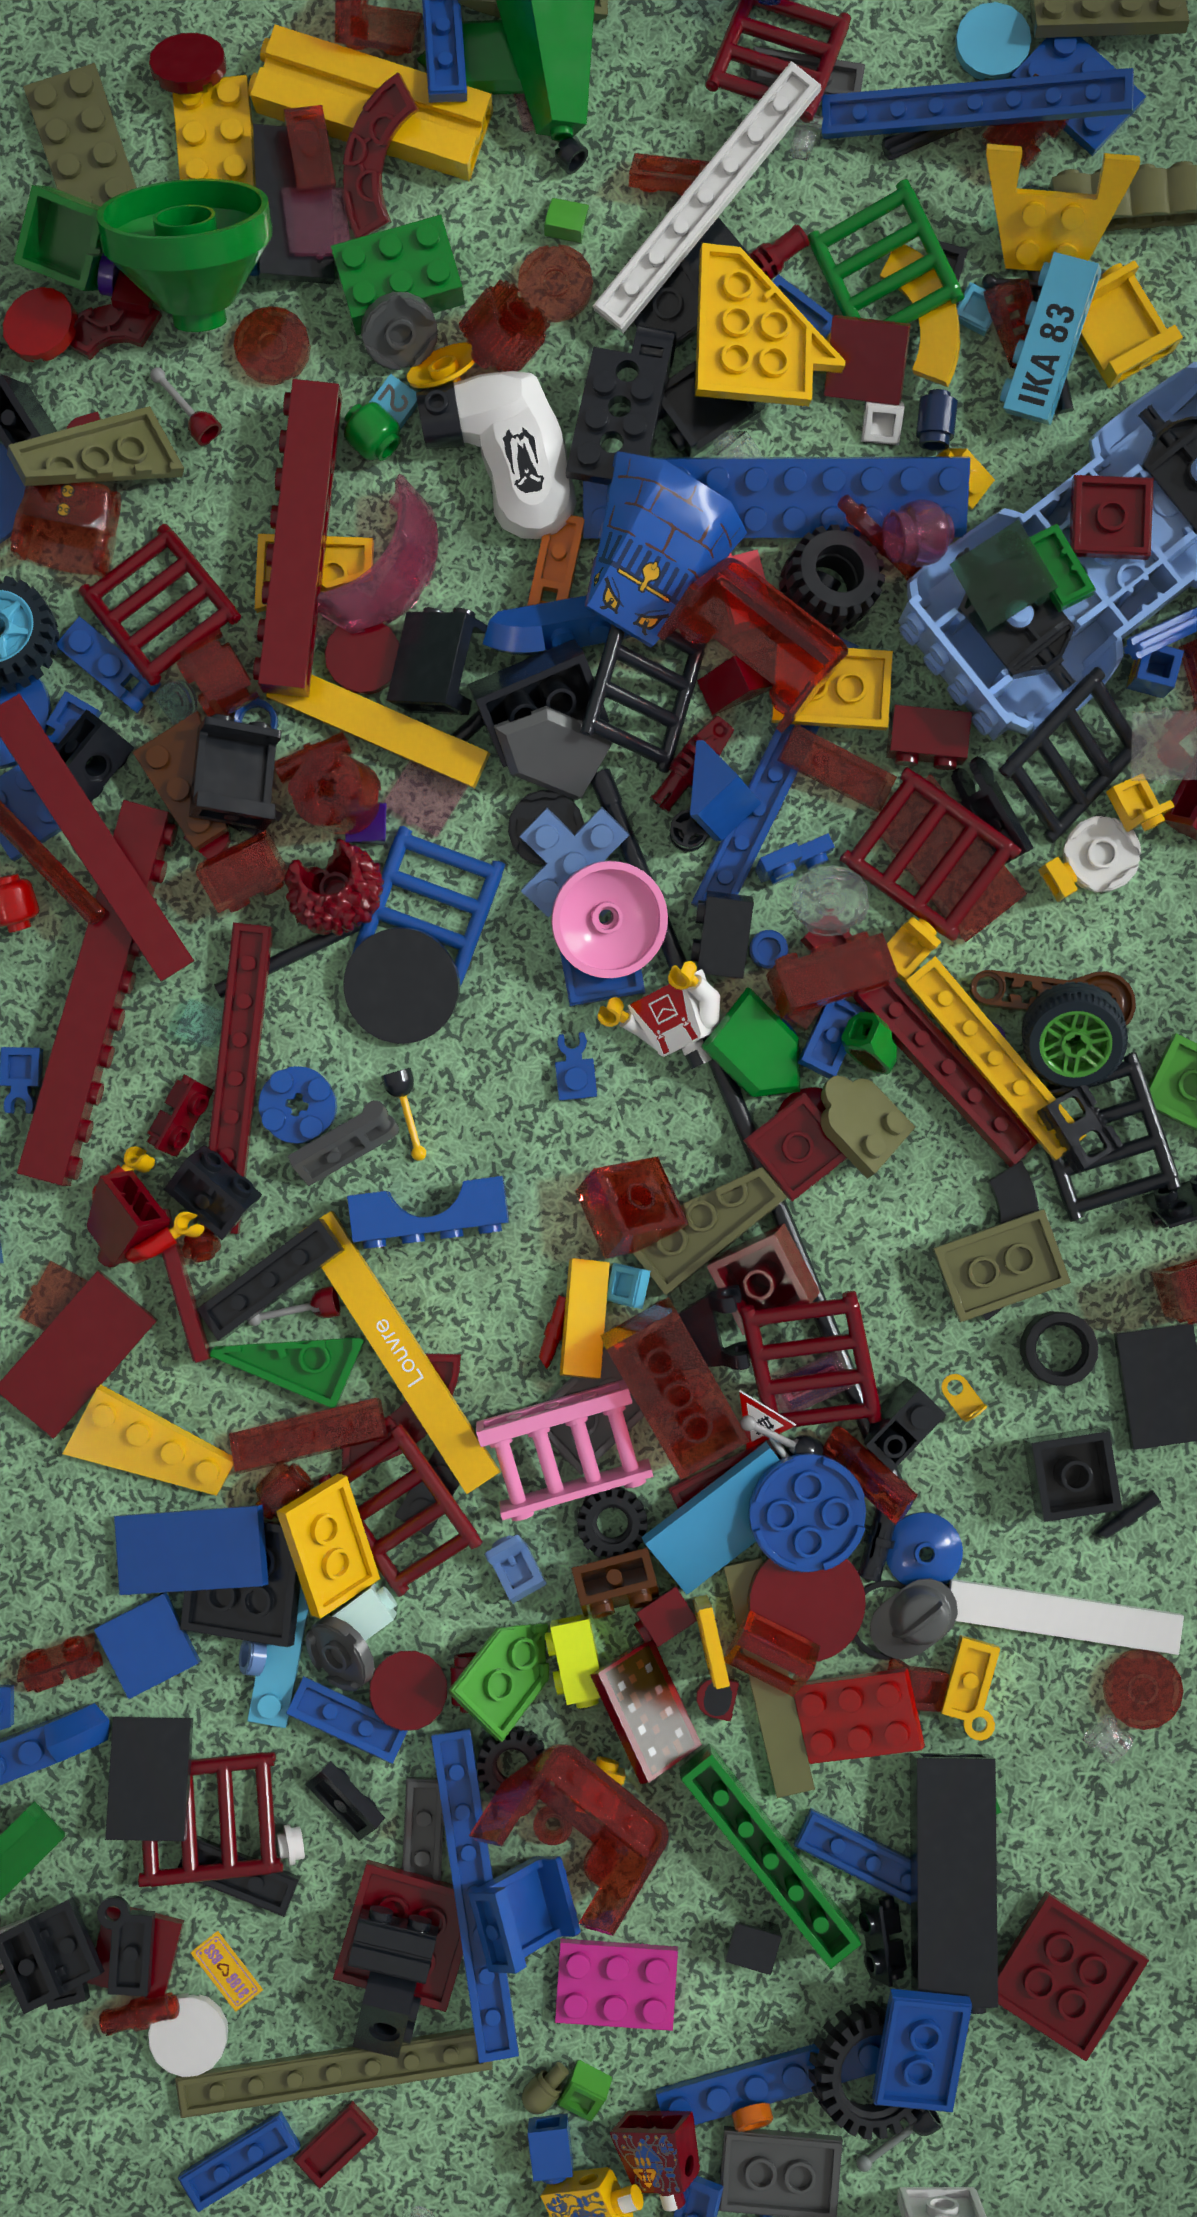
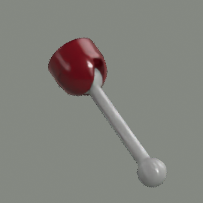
(201, 425)
(323, 1304)

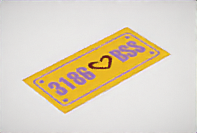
(226, 1971)

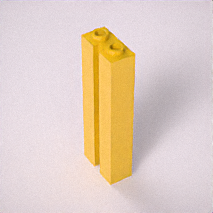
(317, 72)

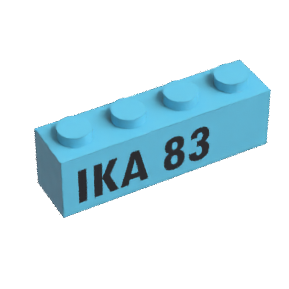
(1051, 338)

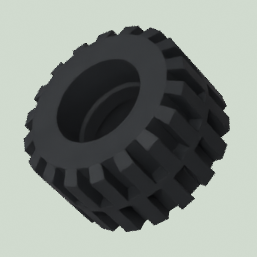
(846, 556)

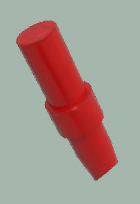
(553, 1332)

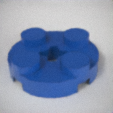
(315, 1091)

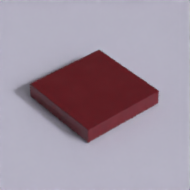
(873, 359)
(1111, 517)
(795, 1147)
(165, 1946)

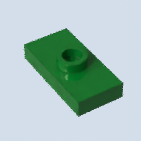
(1064, 567)

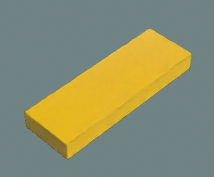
(584, 1318)

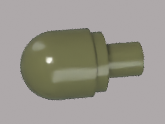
(544, 2089)

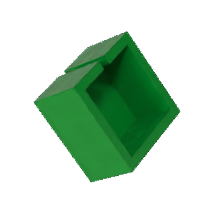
(60, 238)

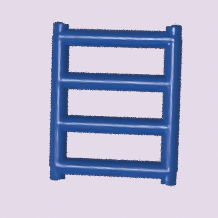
(477, 907)

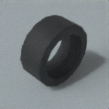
(1088, 1355)

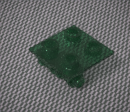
(1004, 575)

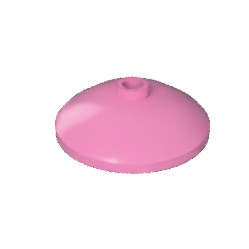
(630, 935)

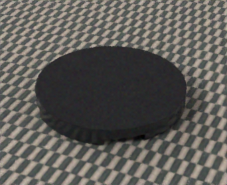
(401, 985)

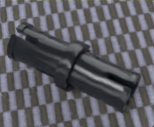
(877, 1546)

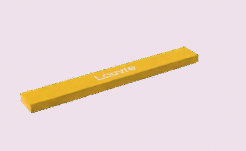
(407, 1363)

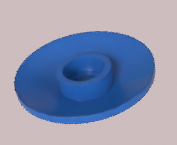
(922, 1531)

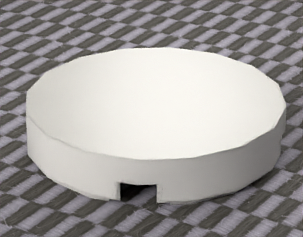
(1091, 857)
(193, 2039)

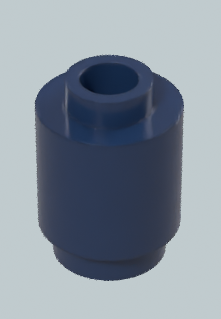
(936, 420)

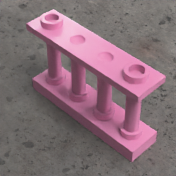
(536, 1423)

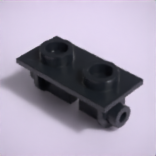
(883, 1957)

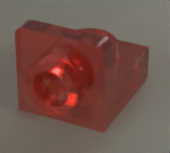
(927, 1684)

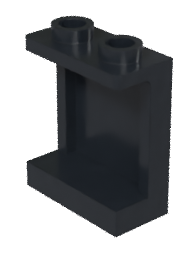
(699, 420)
(433, 661)
(234, 772)

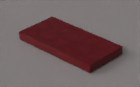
(76, 1354)

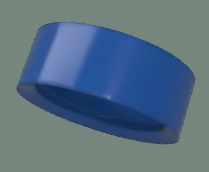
(239, 714)

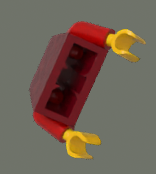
(128, 1218)

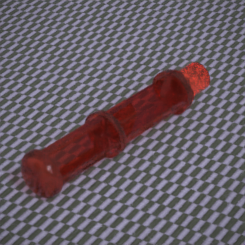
(857, 516)

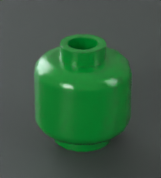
(372, 431)

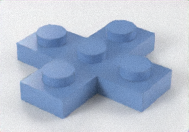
(567, 852)

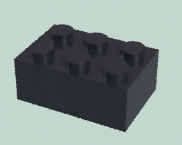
(550, 679)

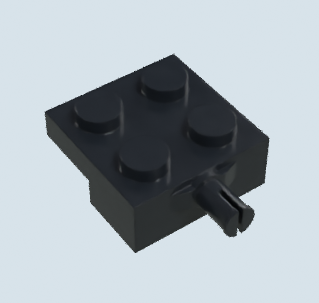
(48, 1956)

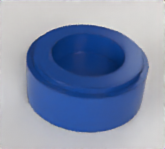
(767, 947)

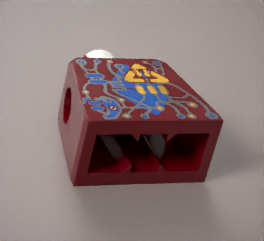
(659, 2153)

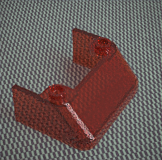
(762, 631)
(622, 1829)

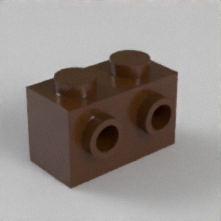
(615, 1583)

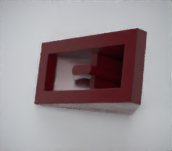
(731, 685)

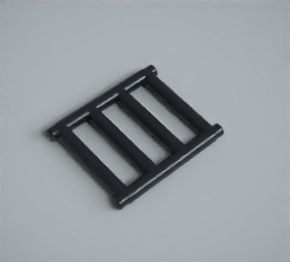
(672, 720)
(1040, 741)
(1155, 1141)

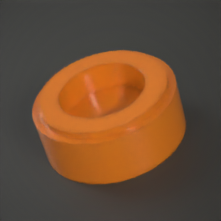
(752, 2117)

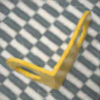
(966, 1402)

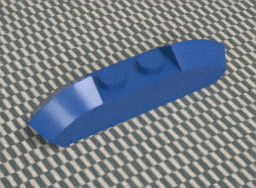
(545, 626)
(52, 1742)

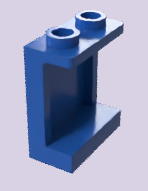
(523, 1912)

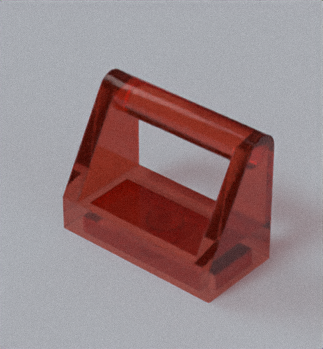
(777, 1646)

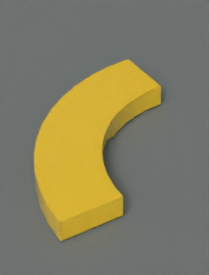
(938, 329)

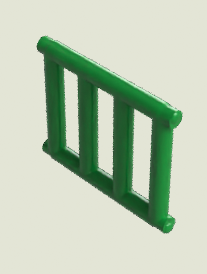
(919, 227)

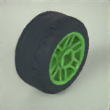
(1074, 1035)

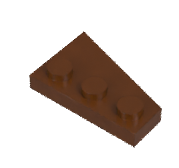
(170, 766)

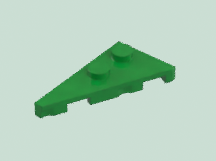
(305, 1367)

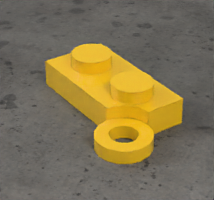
(970, 1684)

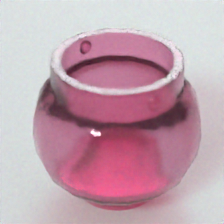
(917, 533)

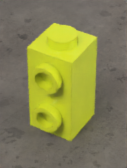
(577, 1659)

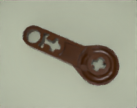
(1107, 981)

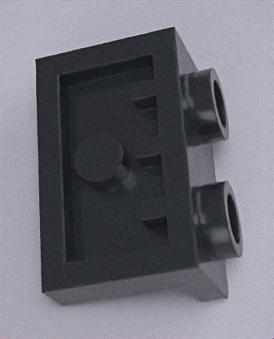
(212, 1191)

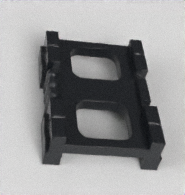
(1069, 1134)

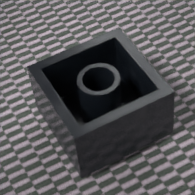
(1072, 1474)

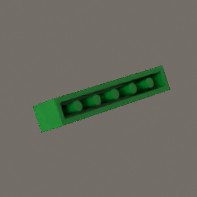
(770, 1856)

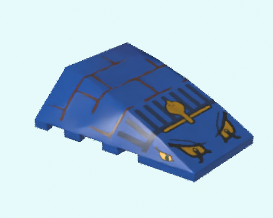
(655, 543)

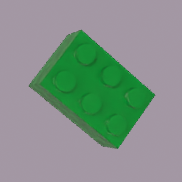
(399, 259)

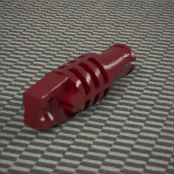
(772, 256)
(716, 735)

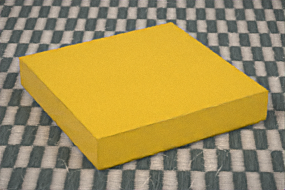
(711, 1642)

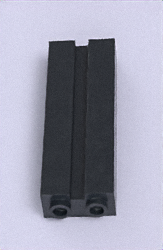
(954, 1876)

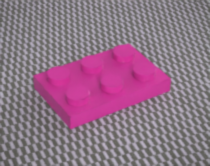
(616, 1984)

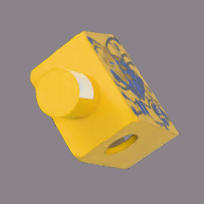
(592, 2195)

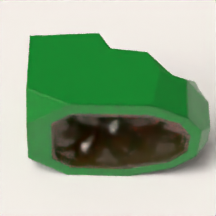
(870, 1042)

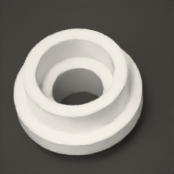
(291, 1844)

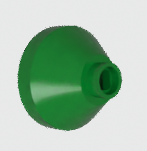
(187, 244)

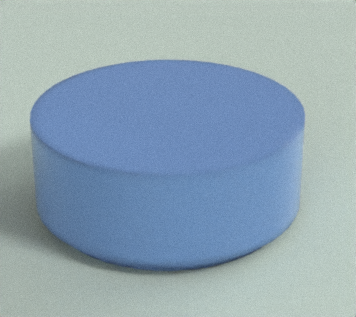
(252, 1658)

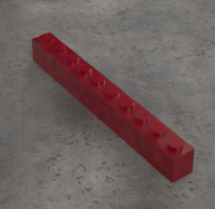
(93, 1011)

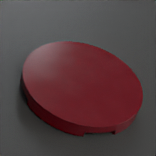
(815, 1605)

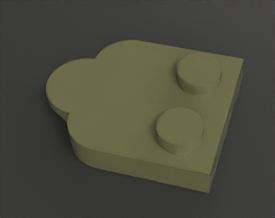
(862, 1122)

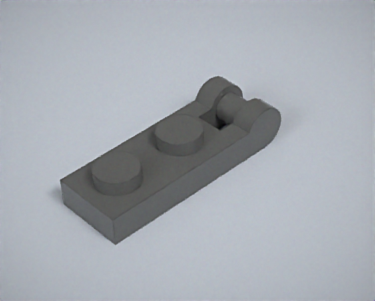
(344, 1143)

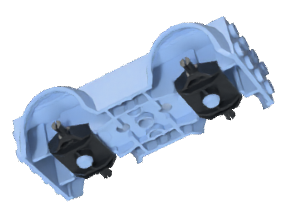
(1040, 655)

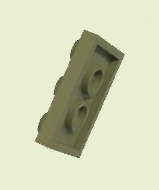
(1001, 1265)

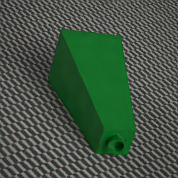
(552, 60)

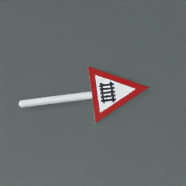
(766, 1418)

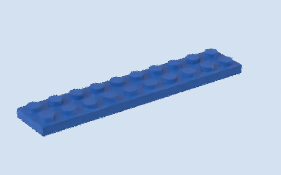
(802, 493)

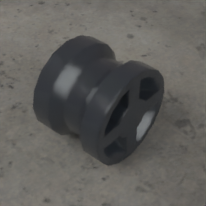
(689, 828)

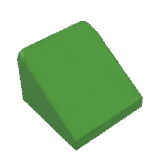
(566, 220)
(585, 2091)

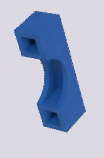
(378, 1216)

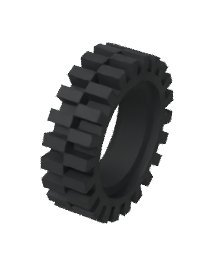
(827, 2074)

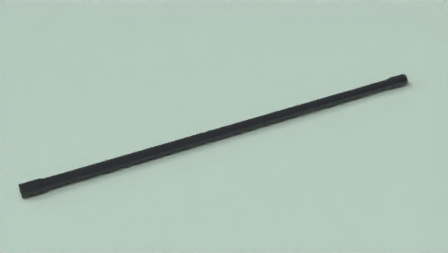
(611, 801)

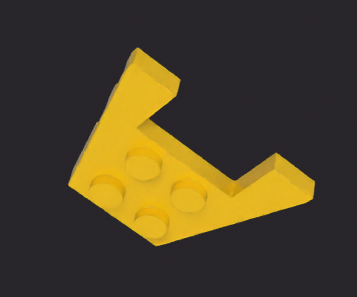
(1046, 222)

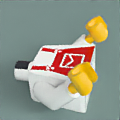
(671, 1016)

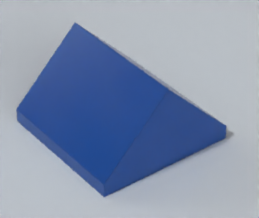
(718, 794)

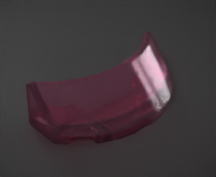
(397, 576)

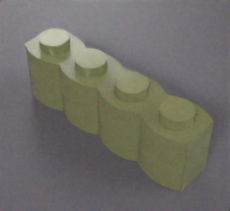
(1152, 199)

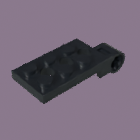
(652, 359)

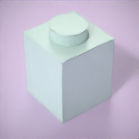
(368, 1610)

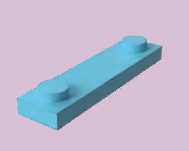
(276, 1684)

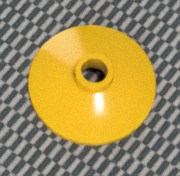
(442, 366)

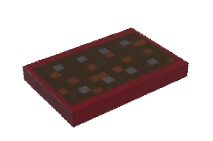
(646, 1711)

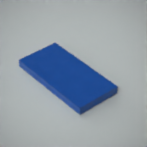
(191, 1550)

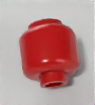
(17, 903)

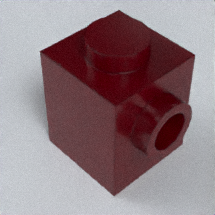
(664, 1618)

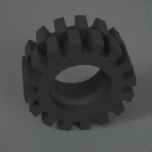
(612, 1546)
(491, 1750)

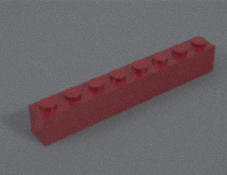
(299, 539)

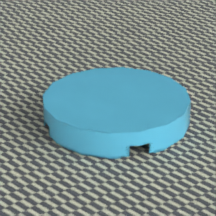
(992, 41)

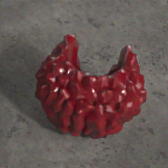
(339, 895)

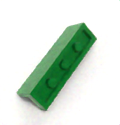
(26, 1845)

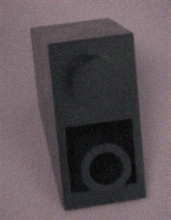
(905, 1422)

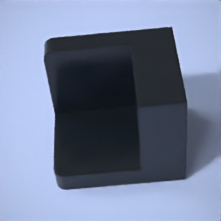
(753, 1946)

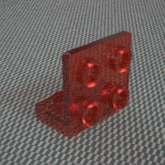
(375, 27)

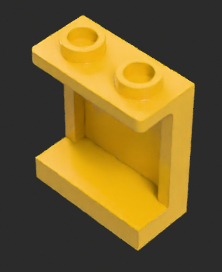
(1124, 328)

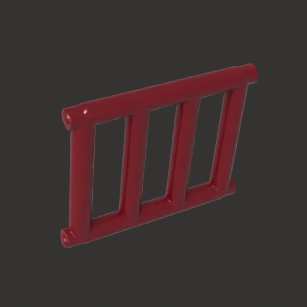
(740, 24)
(113, 618)
(941, 805)
(855, 1340)
(444, 1505)
(230, 1866)

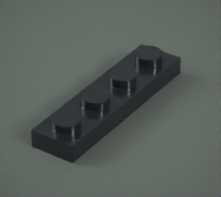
(270, 1279)

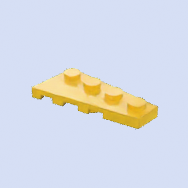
(142, 1443)

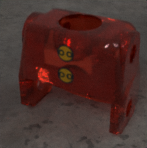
(68, 527)

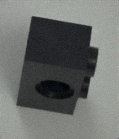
(96, 739)
(386, 2015)

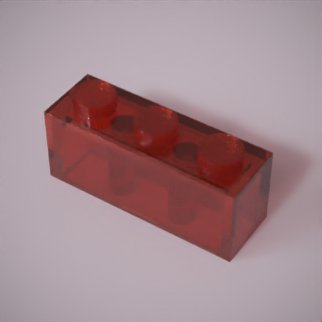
(831, 973)

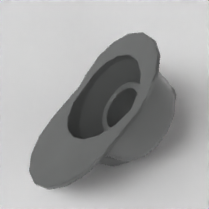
(913, 1619)

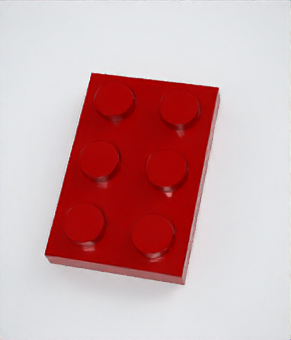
(859, 1716)

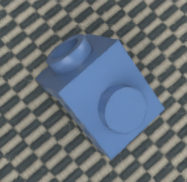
(515, 1567)

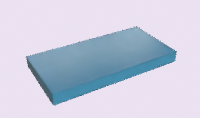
(711, 1525)

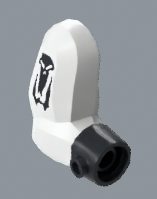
(517, 442)

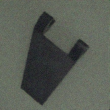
(704, 1329)

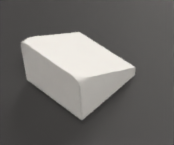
(882, 423)

